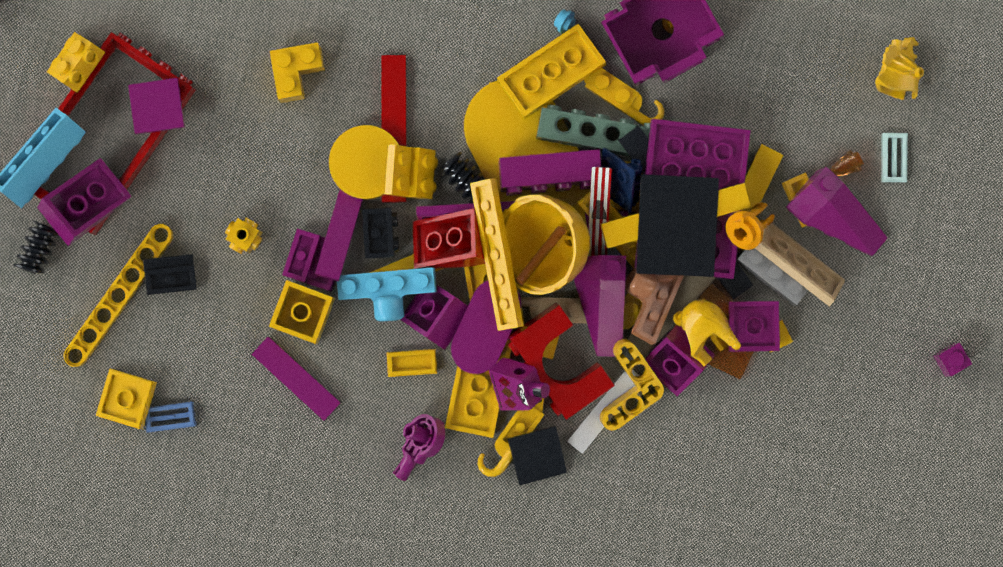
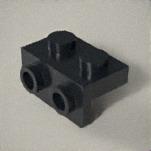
(379, 233)

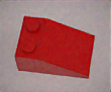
(447, 241)

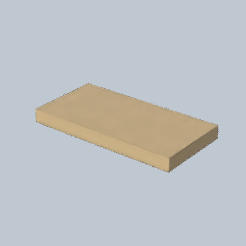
(800, 264)

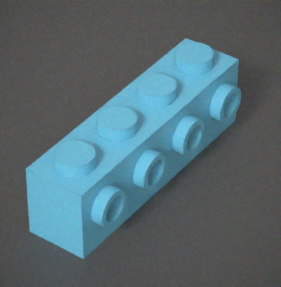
(39, 157)

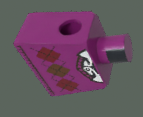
(517, 385)

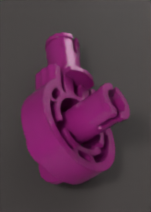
(420, 443)

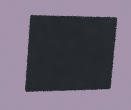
(677, 225)

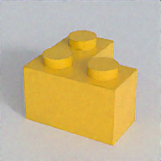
(290, 64)

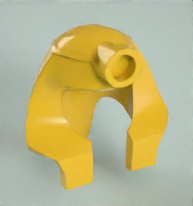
(703, 320)

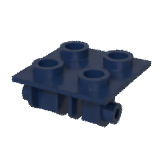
(624, 179)

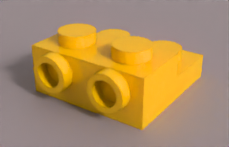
(75, 62)
(410, 172)

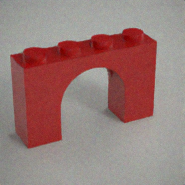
(567, 395)

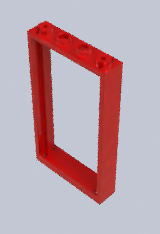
(160, 69)

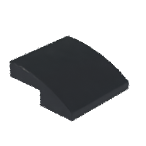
(537, 455)

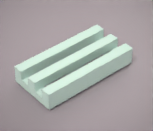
(884, 157)

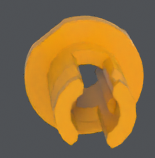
(746, 229)

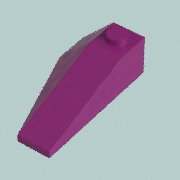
(832, 208)
(602, 300)

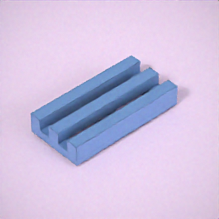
(191, 414)

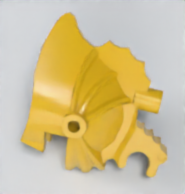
(899, 70)

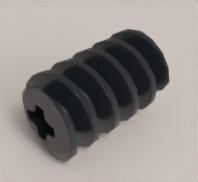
(460, 175)
(37, 248)

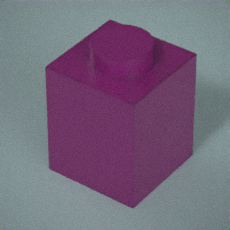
(952, 359)

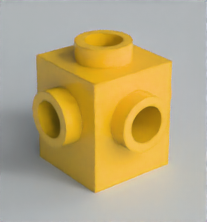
(251, 240)

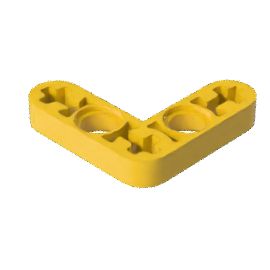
(641, 385)

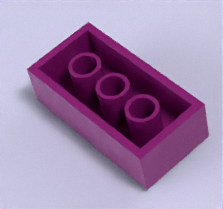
(547, 171)

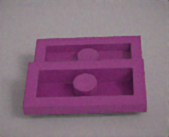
(304, 259)

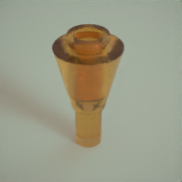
(848, 164)

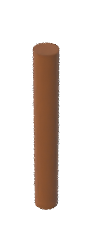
(540, 255)

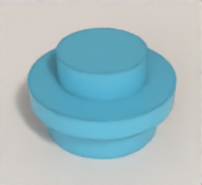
(564, 21)

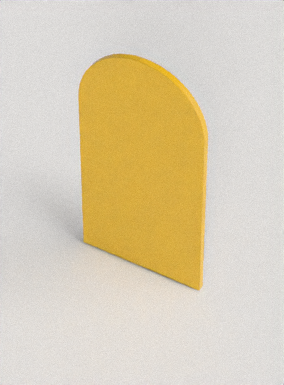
(499, 130)

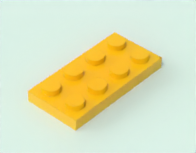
(551, 71)
(474, 402)

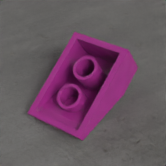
(83, 201)

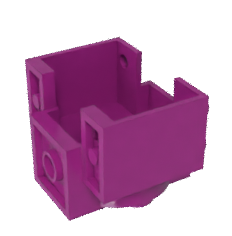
(647, 56)

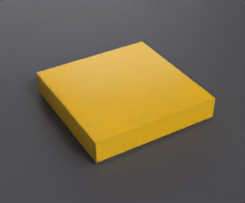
(126, 399)

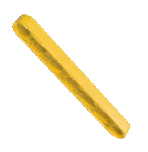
(107, 301)

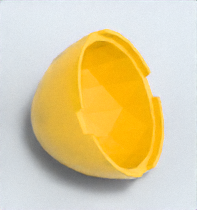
(528, 227)

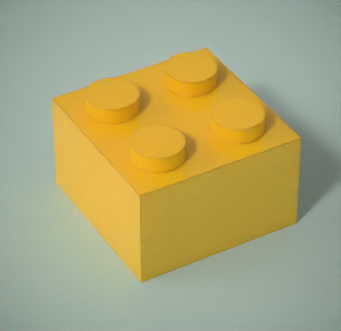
(301, 312)

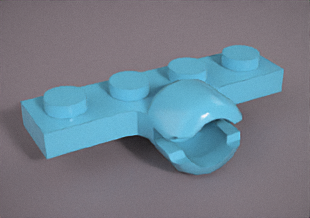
(387, 289)

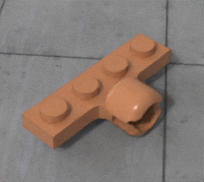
(657, 296)

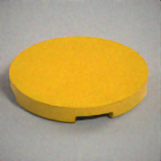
(360, 161)

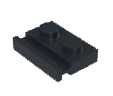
(169, 274)

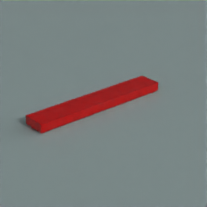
(394, 104)

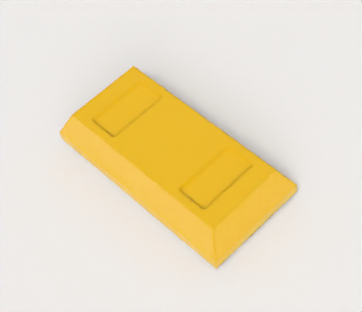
(411, 362)

